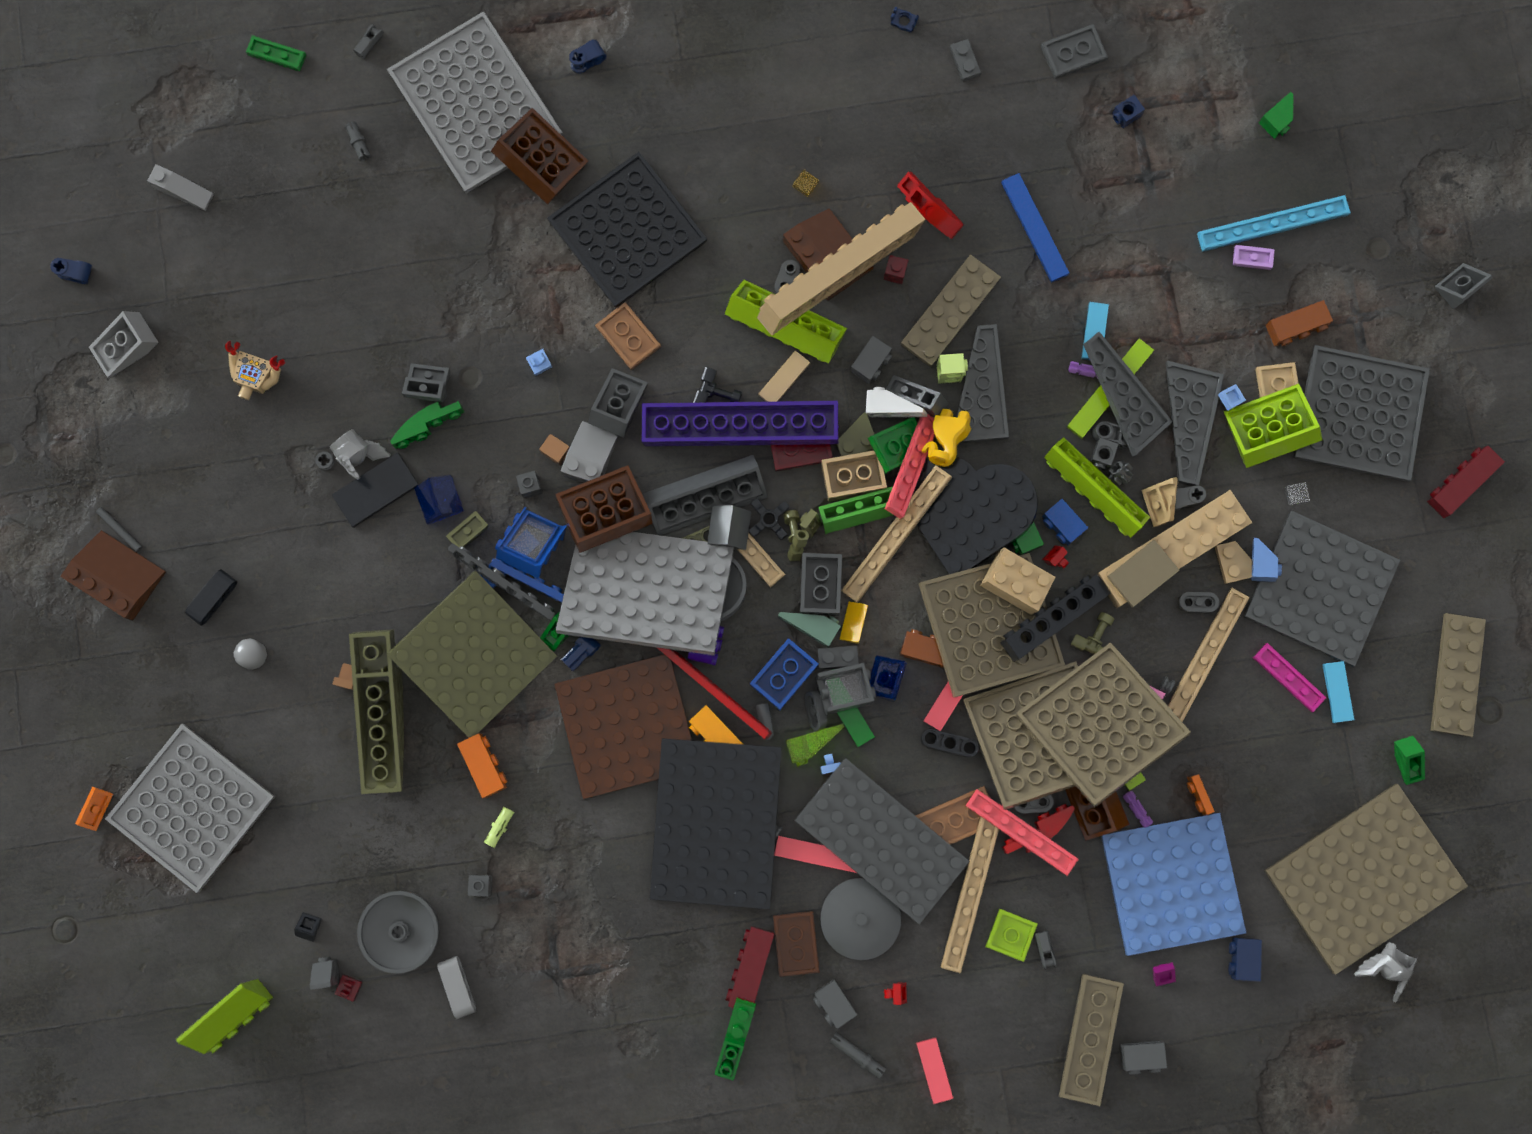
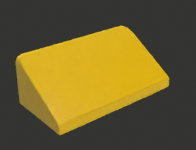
(853, 622)

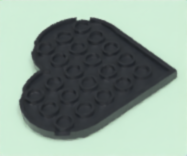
(977, 512)

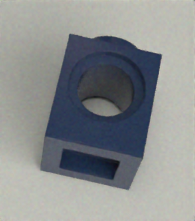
(1131, 104)

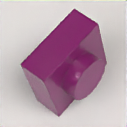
(1164, 974)

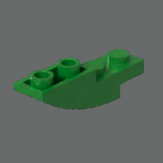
(418, 425)
(735, 1039)

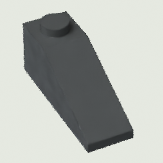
(926, 398)

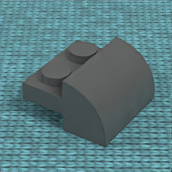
(426, 383)

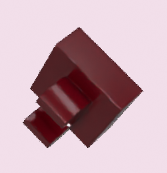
(348, 988)

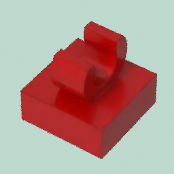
(1056, 557)
(898, 993)

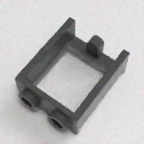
(845, 688)

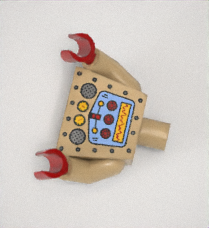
(252, 372)

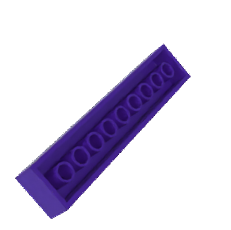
(740, 423)

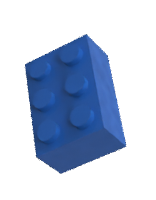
(784, 674)

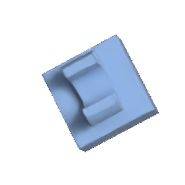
(539, 362)
(1231, 397)
(830, 765)

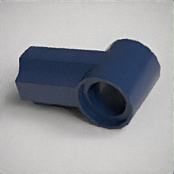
(582, 649)

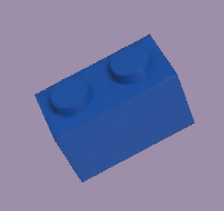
(1064, 522)

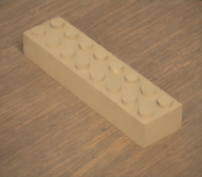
(1190, 536)

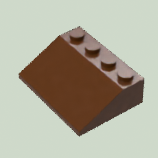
(539, 155)
(816, 239)
(604, 509)
(113, 575)

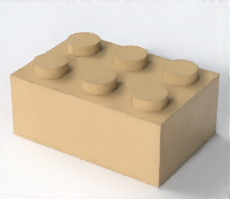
(852, 475)
(1017, 581)

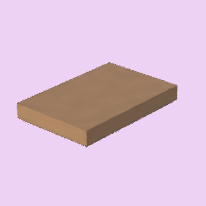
(628, 336)

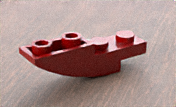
(929, 206)
(1047, 825)

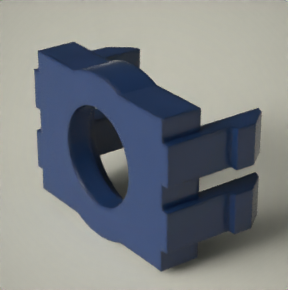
(899, 13)

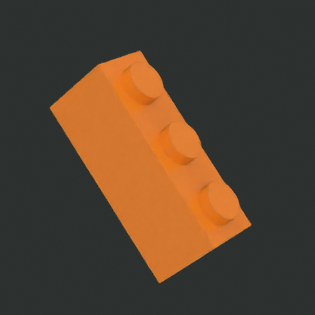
(482, 765)

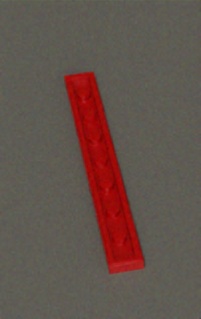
(717, 692)

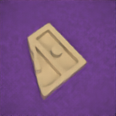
(1161, 501)
(1233, 562)

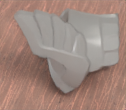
(352, 449)
(1393, 966)

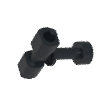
(709, 389)

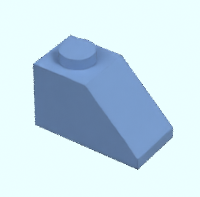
(1264, 563)

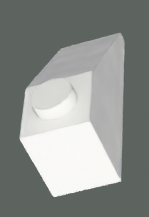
(887, 404)

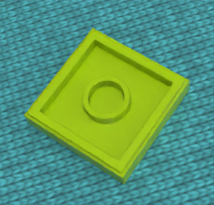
(1011, 935)

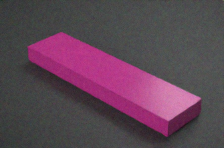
(1289, 677)

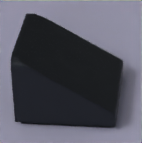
(307, 927)

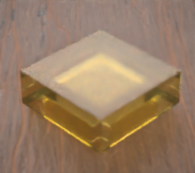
(805, 183)

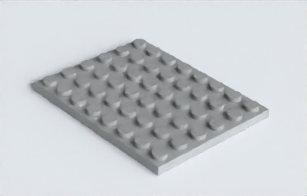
(468, 97)
(648, 592)

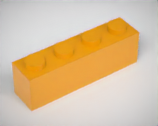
(711, 727)

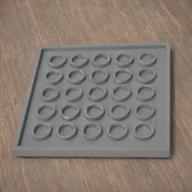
(190, 808)

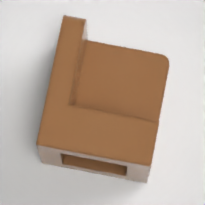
(554, 449)
(345, 677)

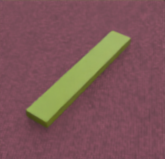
(1098, 402)

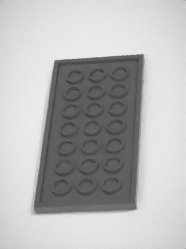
(882, 841)

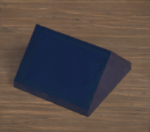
(438, 498)
(887, 677)

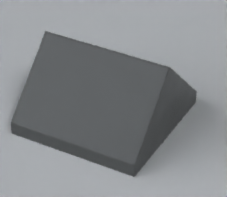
(1462, 284)
(729, 527)

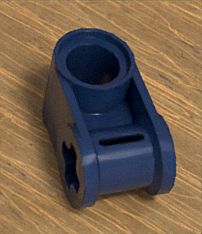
(587, 55)
(71, 270)

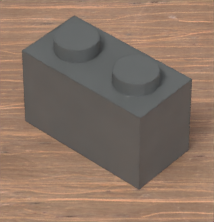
(871, 359)
(835, 1004)
(1143, 1056)

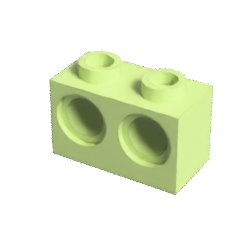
(951, 368)

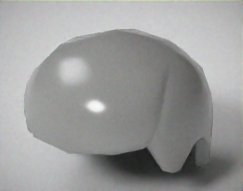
(250, 654)

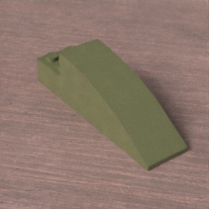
(378, 711)

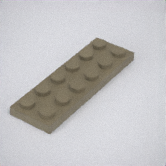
(950, 310)
(1458, 675)
(1091, 1040)

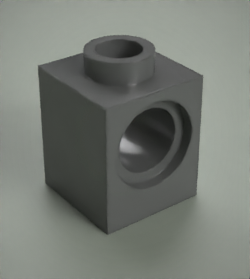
(1106, 446)
(529, 484)
(480, 885)

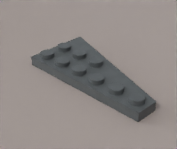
(1193, 409)

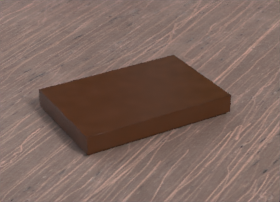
(796, 943)

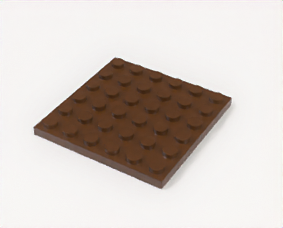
(619, 723)

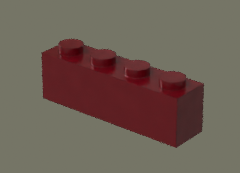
(1465, 481)
(752, 965)

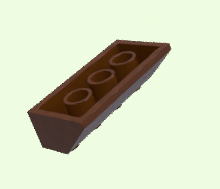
(1097, 820)

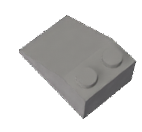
(123, 343)
(589, 453)

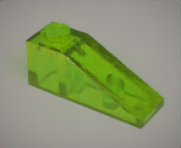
(808, 745)

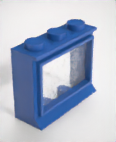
(529, 542)

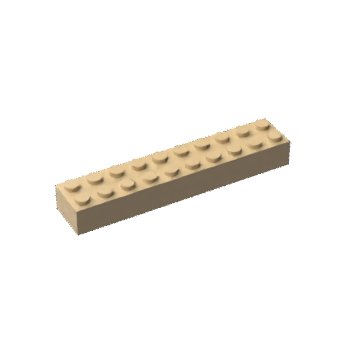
(840, 268)

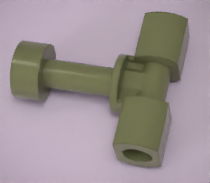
(797, 538)
(1093, 644)

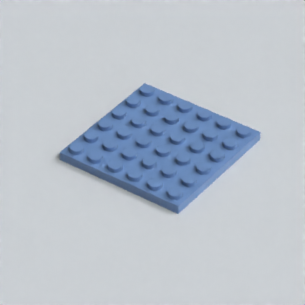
(1173, 884)

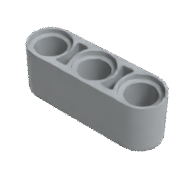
(456, 987)

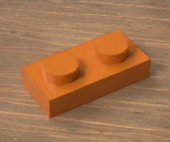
(1203, 802)
(94, 808)

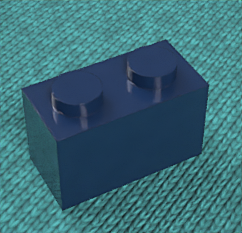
(1245, 959)

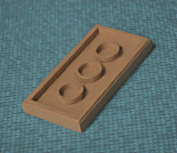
(953, 819)

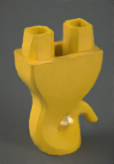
(949, 433)

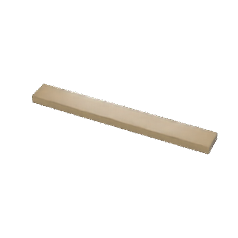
(896, 534)
(1207, 653)
(970, 896)

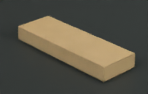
(784, 378)
(761, 562)

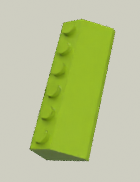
(808, 333)
(1096, 487)

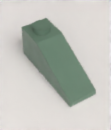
(815, 626)

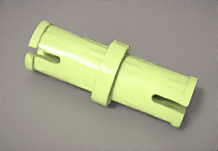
(499, 827)

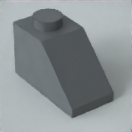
(324, 973)

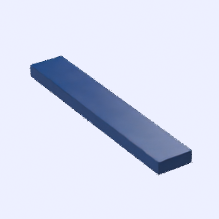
(1035, 227)

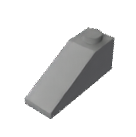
(179, 187)

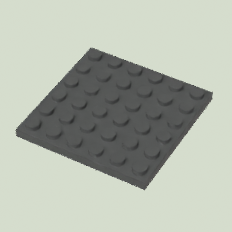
(1365, 412)
(1325, 589)

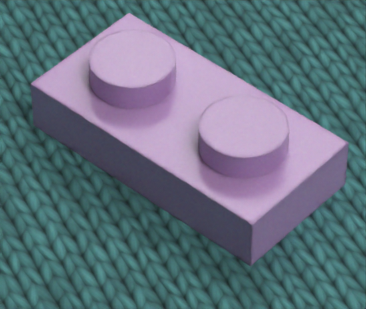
(1253, 257)

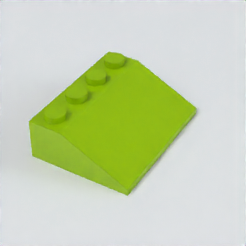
(1273, 425)
(226, 1017)

